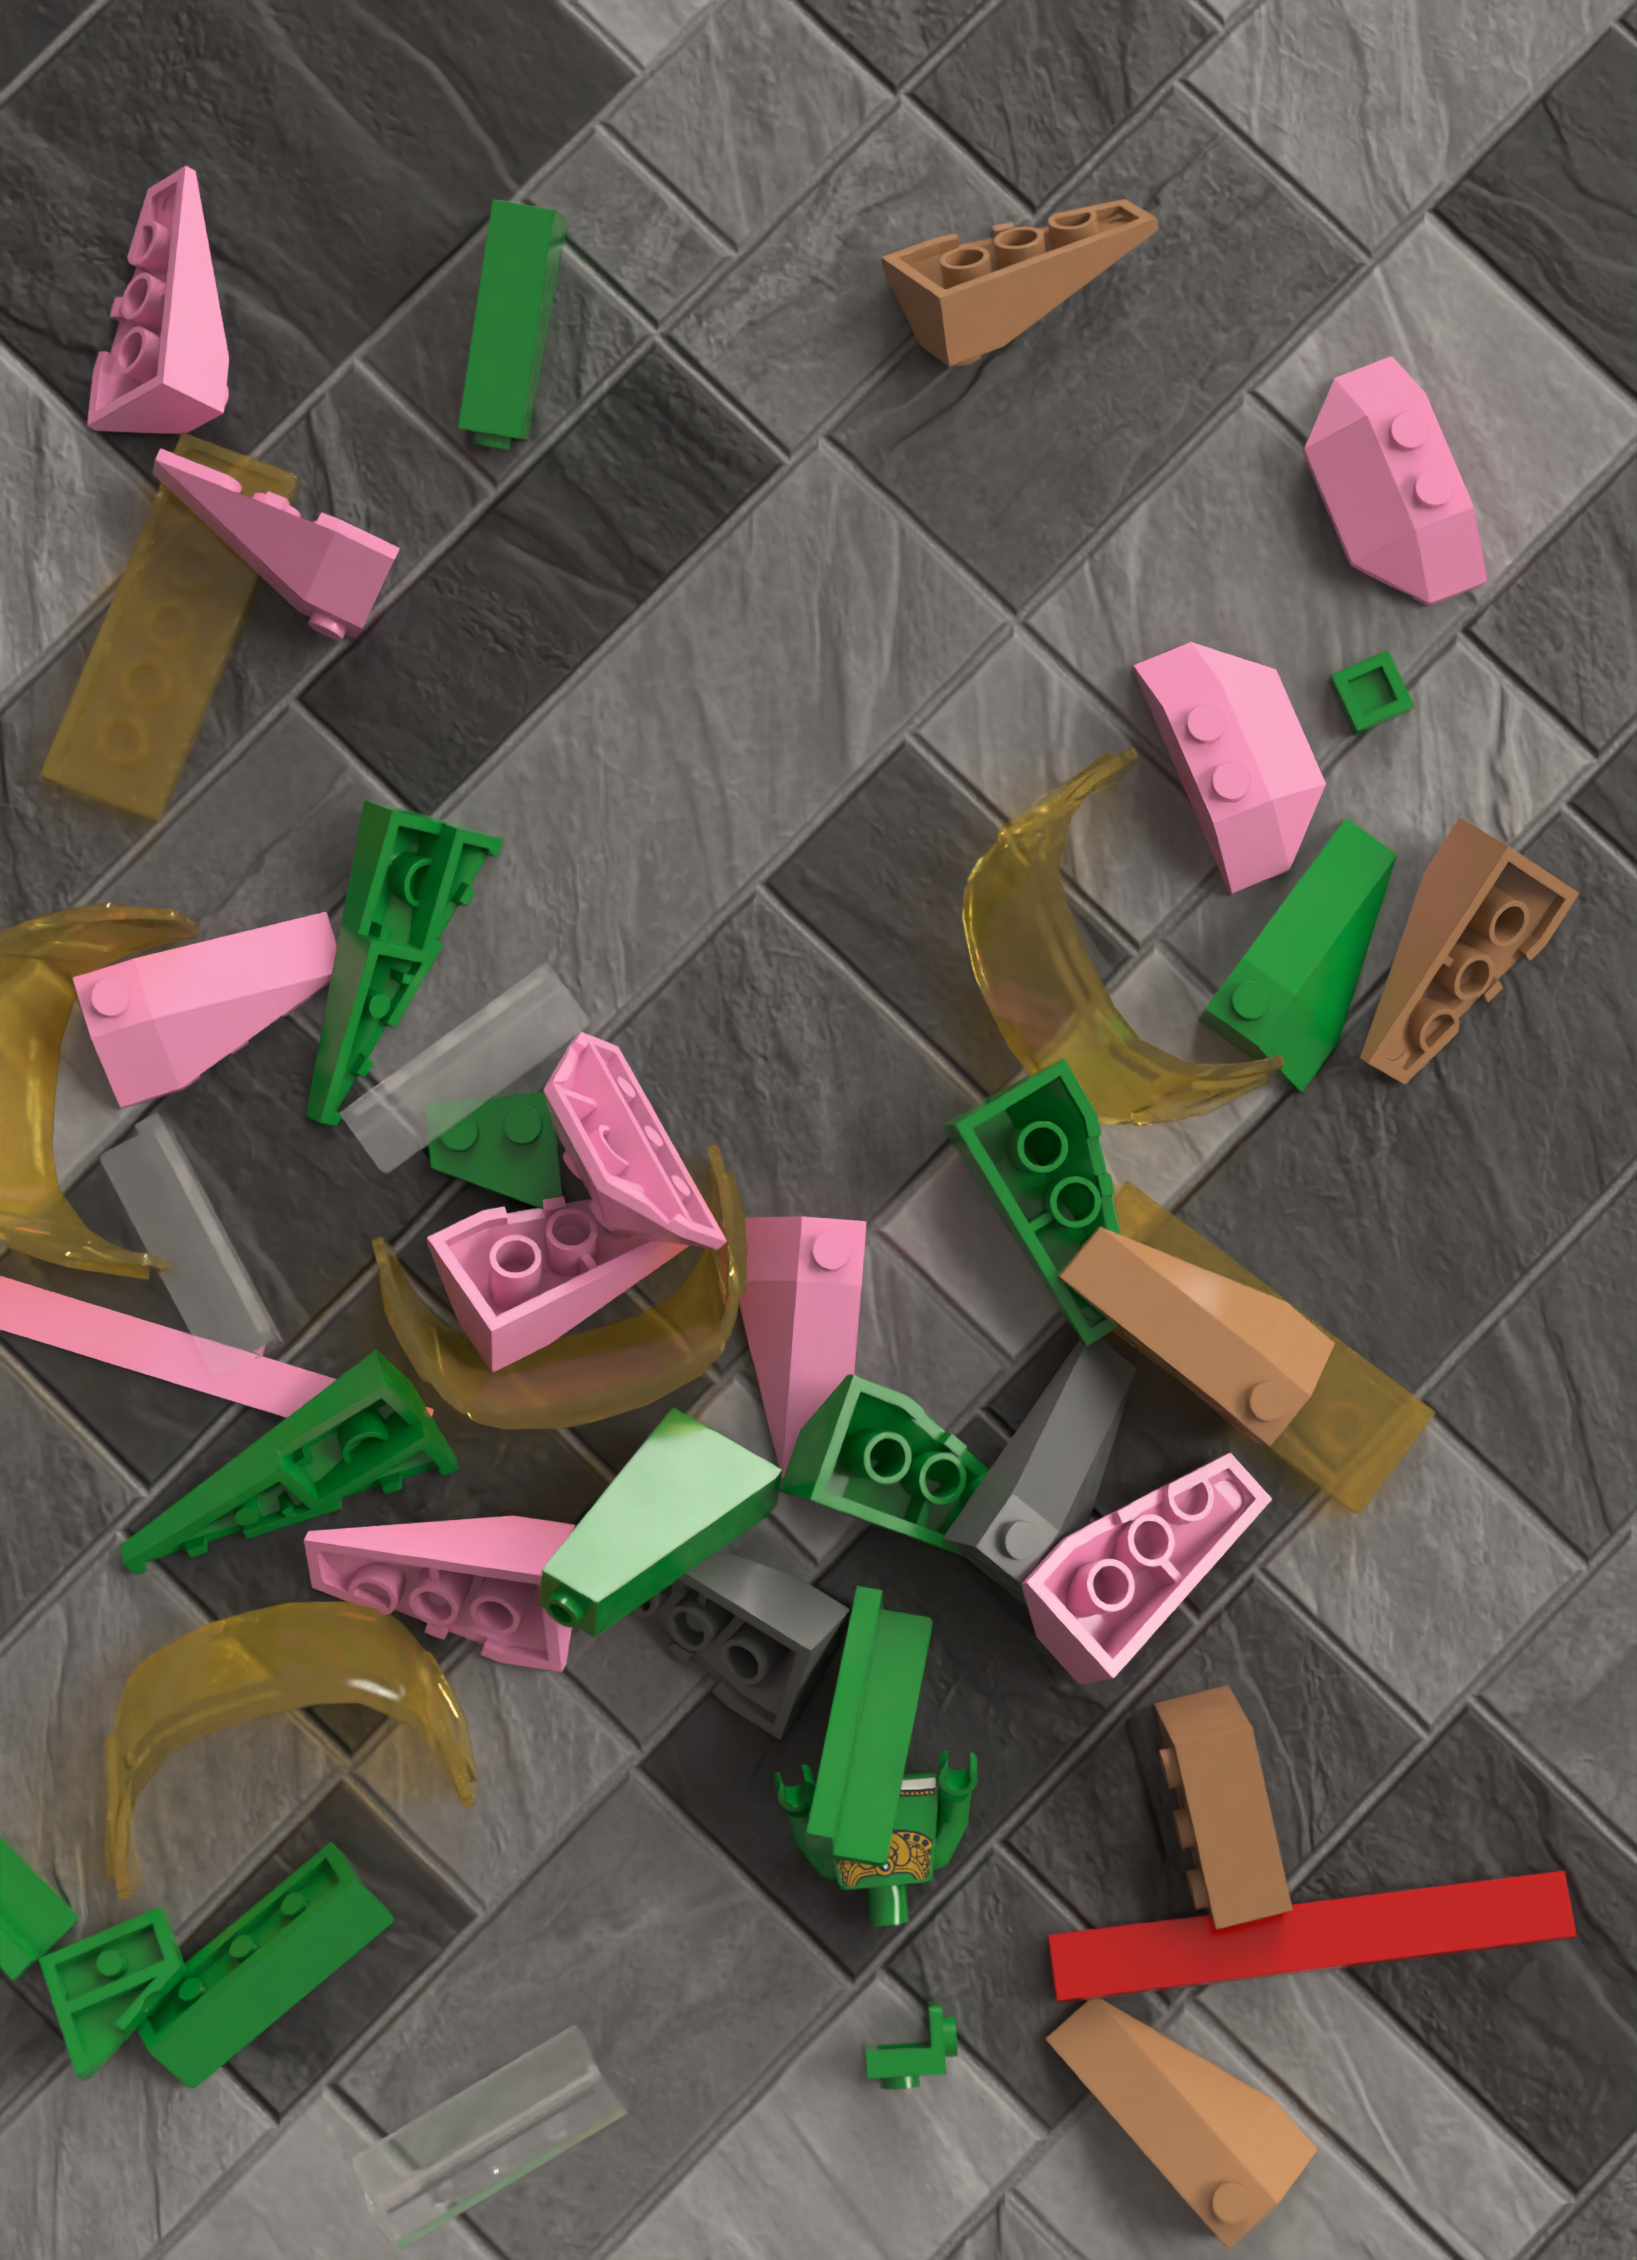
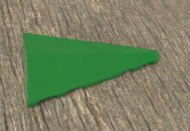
(398, 901)
(342, 1442)

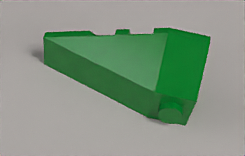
(1306, 962)
(1045, 1177)
(883, 1463)

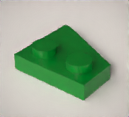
(504, 1149)
(111, 1985)

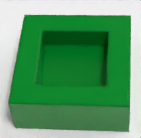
(1371, 693)

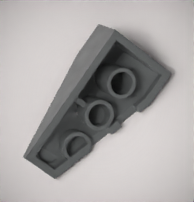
(1048, 1470)
(753, 1633)

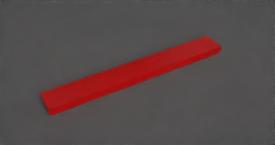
(1312, 1937)

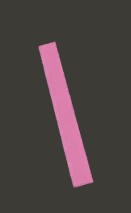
(151, 1349)

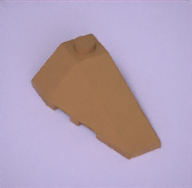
(993, 289)
(1467, 927)
(1219, 1338)
(1200, 2126)

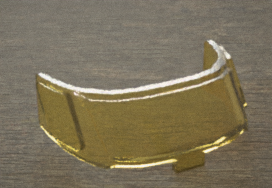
(1048, 988)
(35, 1006)
(590, 1371)
(264, 1667)

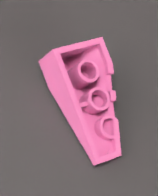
(170, 337)
(317, 566)
(190, 1006)
(536, 1273)
(801, 1315)
(1130, 1570)
(455, 1576)

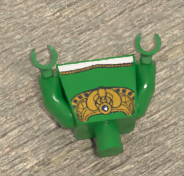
(923, 1838)

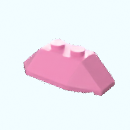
(1394, 485)
(1235, 757)
(623, 1149)

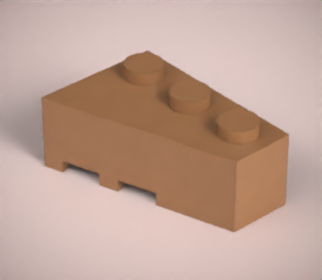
(1222, 1807)

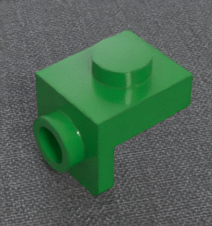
(902, 2063)

